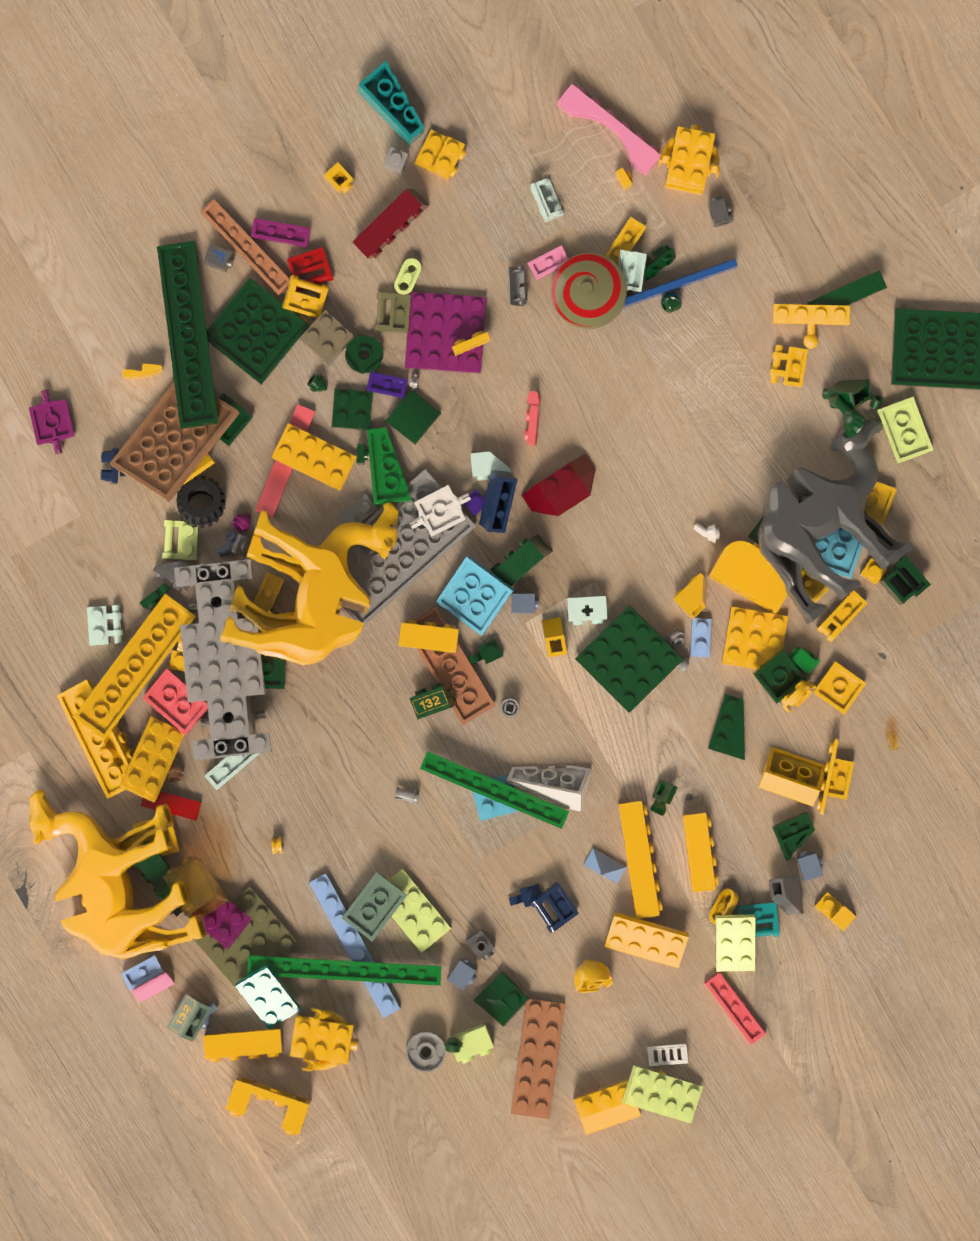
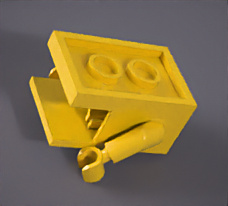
(690, 159)
(324, 1039)

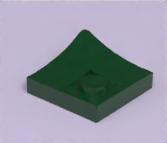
(502, 999)

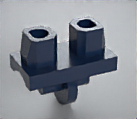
(110, 475)

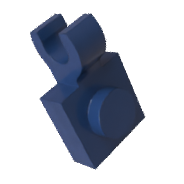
(527, 894)

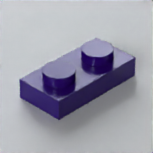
(387, 385)

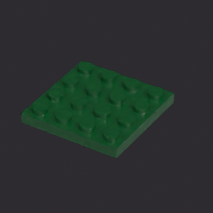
(255, 331)
(629, 658)

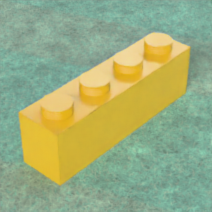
(699, 852)
(243, 1043)

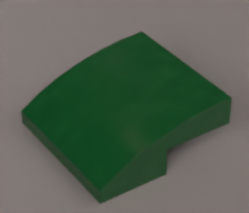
(413, 417)

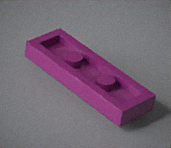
(280, 232)

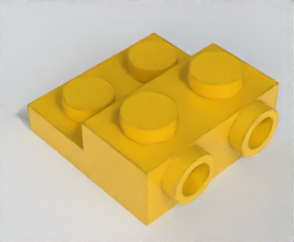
(440, 155)

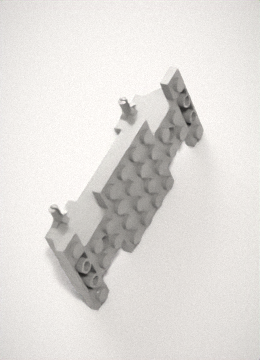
(219, 669)

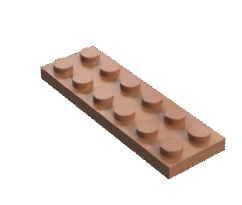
(456, 669)
(538, 1058)

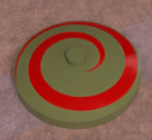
(589, 290)

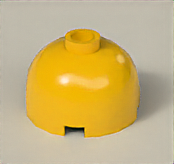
(591, 976)

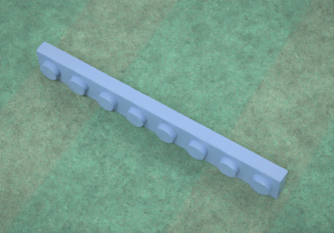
(352, 941)

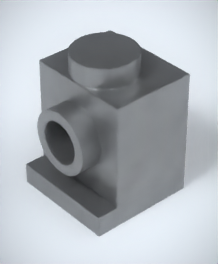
(720, 212)
(480, 937)

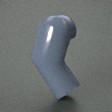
(227, 548)

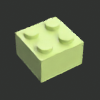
(475, 1041)

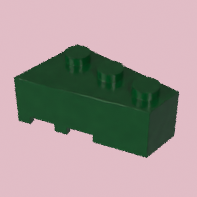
(522, 561)

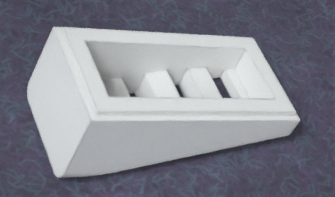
(682, 1046)

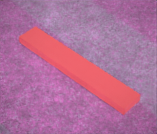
(280, 472)

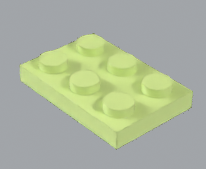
(905, 430)
(735, 942)

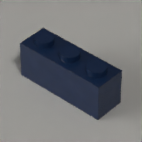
(498, 501)

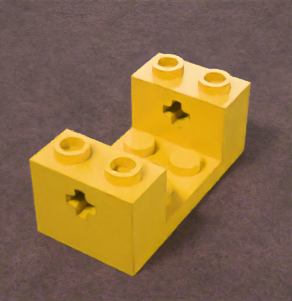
(245, 1088)

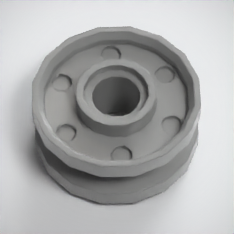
(430, 1062)

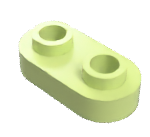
(407, 277)

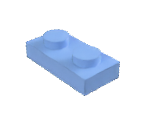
(700, 637)
(142, 972)

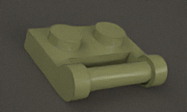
(398, 315)

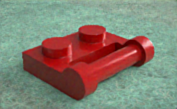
(308, 263)

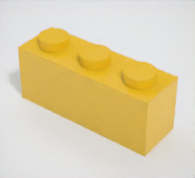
(428, 636)

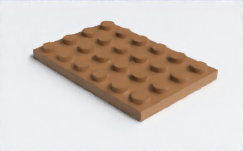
(164, 454)

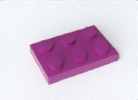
(226, 923)

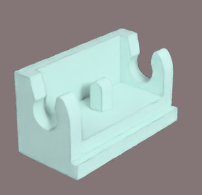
(546, 200)
(632, 265)

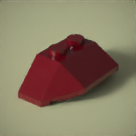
(562, 488)

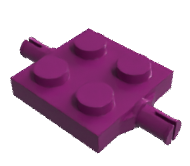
(51, 422)

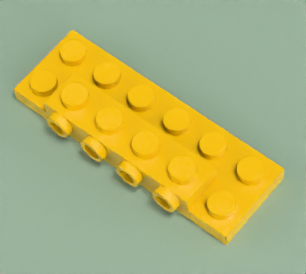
(107, 757)

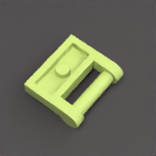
(186, 541)

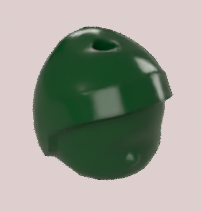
(671, 302)

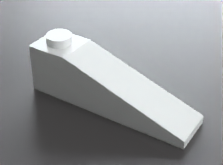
(560, 786)

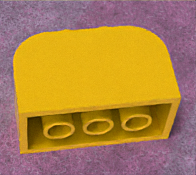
(750, 575)

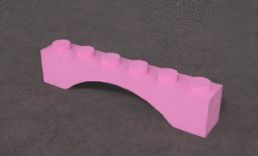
(578, 104)

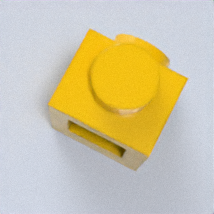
(334, 174)

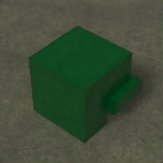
(904, 581)

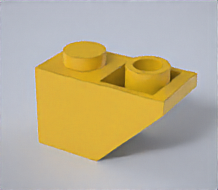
(693, 597)
(554, 637)

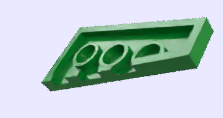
(386, 473)

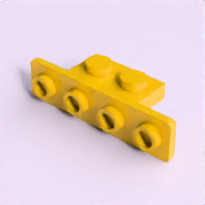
(838, 778)

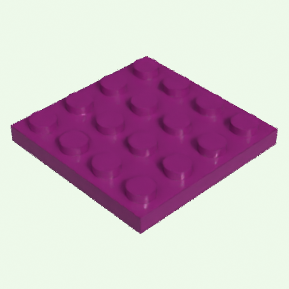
(437, 324)

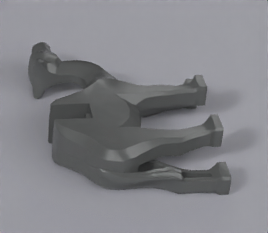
(824, 507)

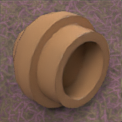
(175, 773)

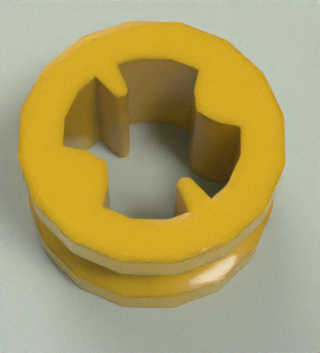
(277, 845)

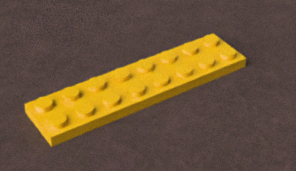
(134, 667)

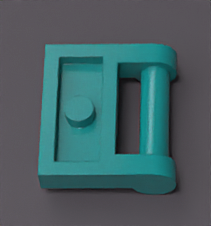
(763, 914)

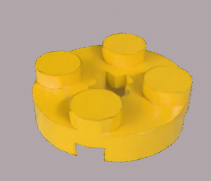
(799, 696)

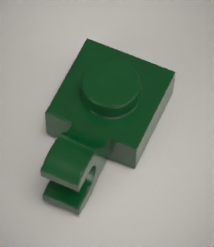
(488, 652)
(664, 794)

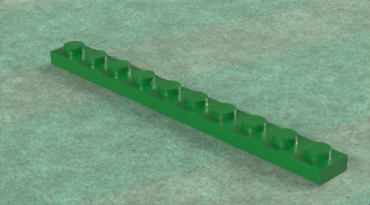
(348, 970)

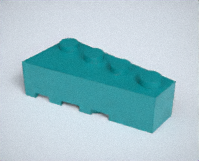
(391, 103)

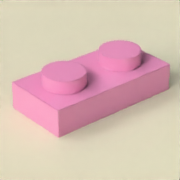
(548, 262)

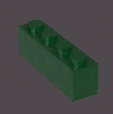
(154, 870)

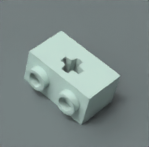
(576, 605)

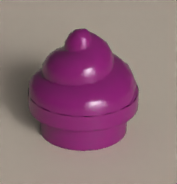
(241, 522)

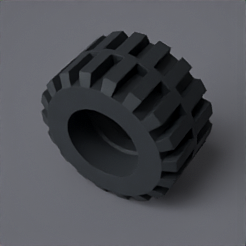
(205, 516)

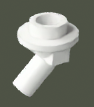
(712, 532)

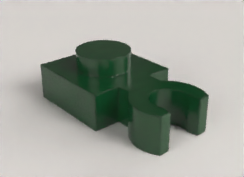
(152, 599)

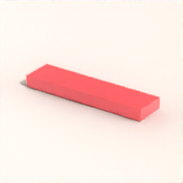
(735, 1007)

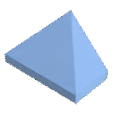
(605, 865)

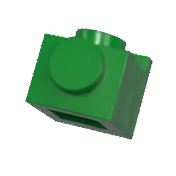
(804, 660)

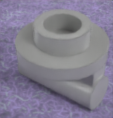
(675, 637)

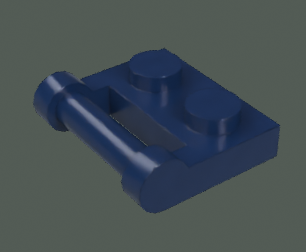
(558, 902)

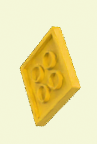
(753, 637)

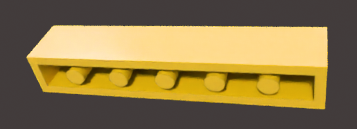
(639, 859)

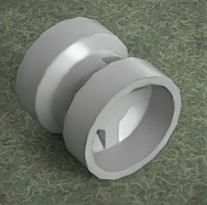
(512, 708)

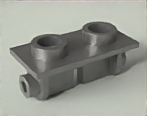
(517, 292)

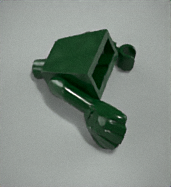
(847, 397)

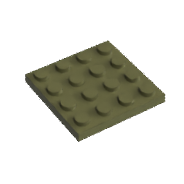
(261, 937)

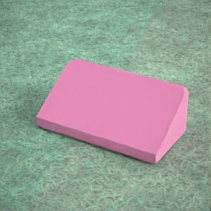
(153, 986)

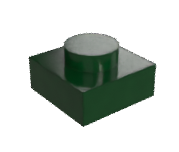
(362, 454)

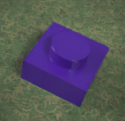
(476, 503)

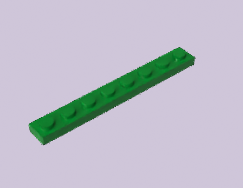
(494, 790)

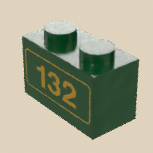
(433, 700)

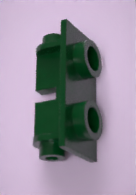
(663, 257)

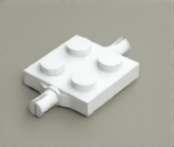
(440, 510)

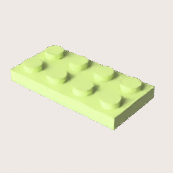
(417, 915)
(662, 1094)

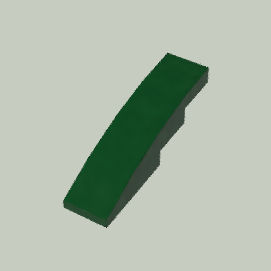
(853, 291)

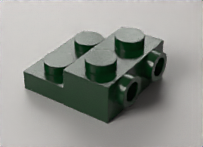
(778, 676)

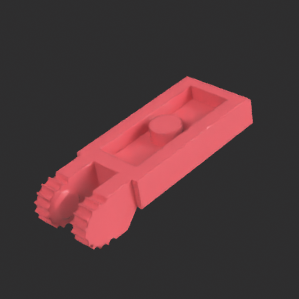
(532, 417)

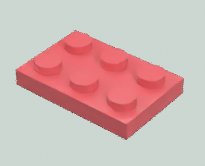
(170, 699)

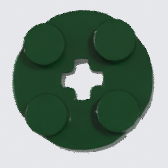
(364, 365)

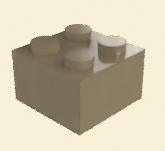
(326, 338)

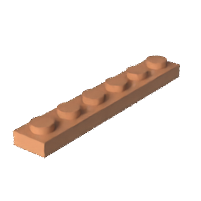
(246, 247)

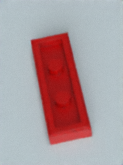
(178, 805)

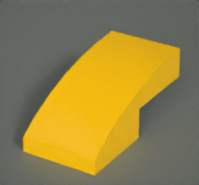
(148, 370)

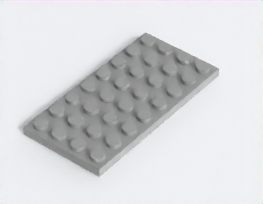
(410, 556)

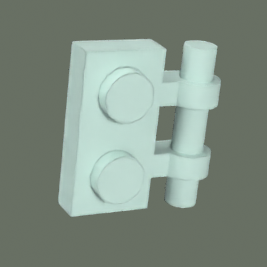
(98, 625)

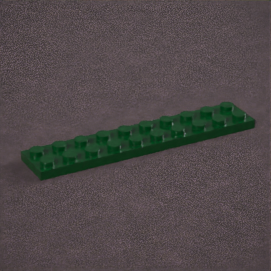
(187, 335)

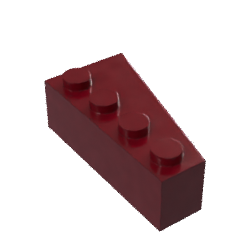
(390, 223)

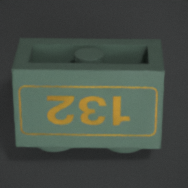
(189, 1017)

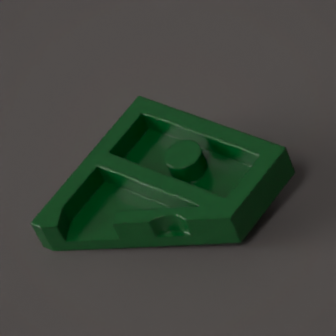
(793, 833)

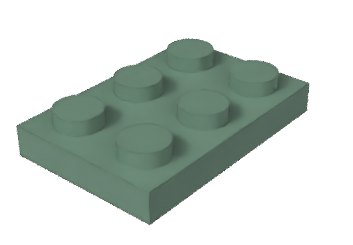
(374, 906)

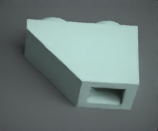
(483, 463)

